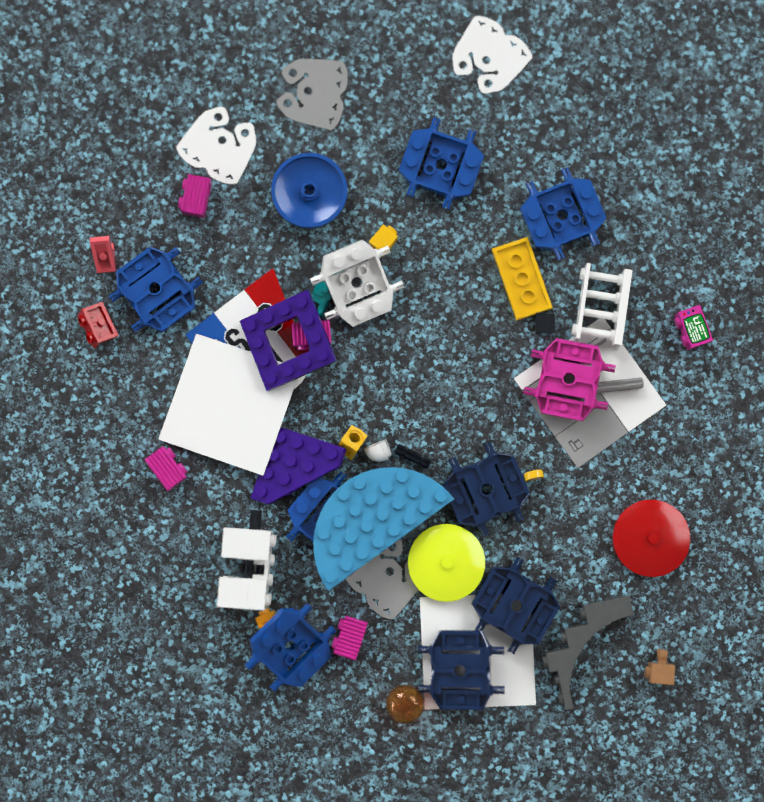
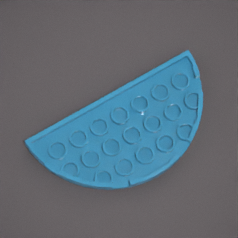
(370, 516)

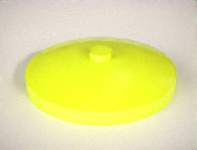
(446, 562)

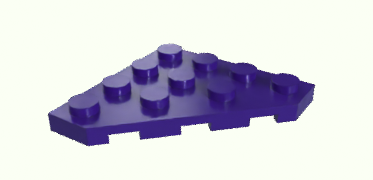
(294, 463)

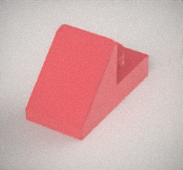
(103, 254)

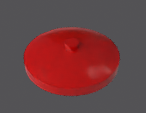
(651, 538)

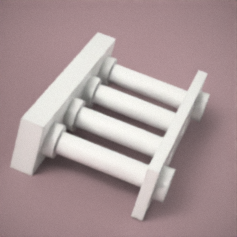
(617, 316)

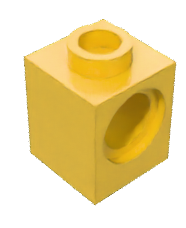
(384, 237)
(356, 435)

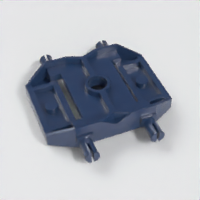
(485, 473)
(519, 589)
(476, 665)

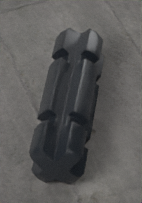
(412, 456)

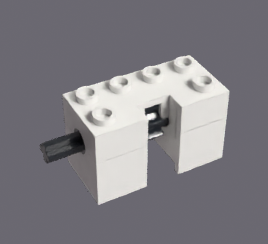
(256, 549)

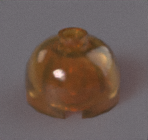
(405, 704)

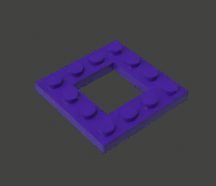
(255, 333)

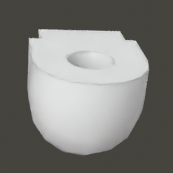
(378, 451)

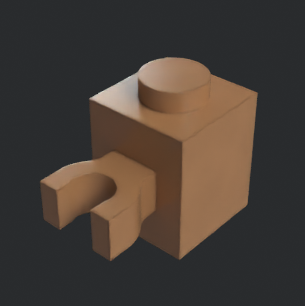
(660, 671)

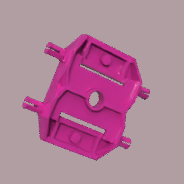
(585, 381)

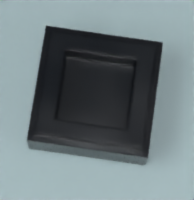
(544, 323)

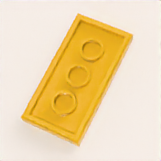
(522, 278)

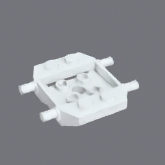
(371, 277)

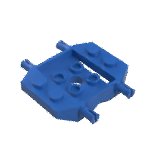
(444, 149)
(560, 199)
(170, 283)
(306, 504)
(271, 639)

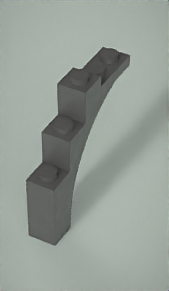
(596, 616)

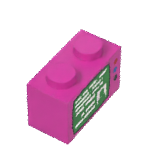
(693, 327)

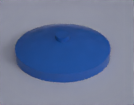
(309, 190)

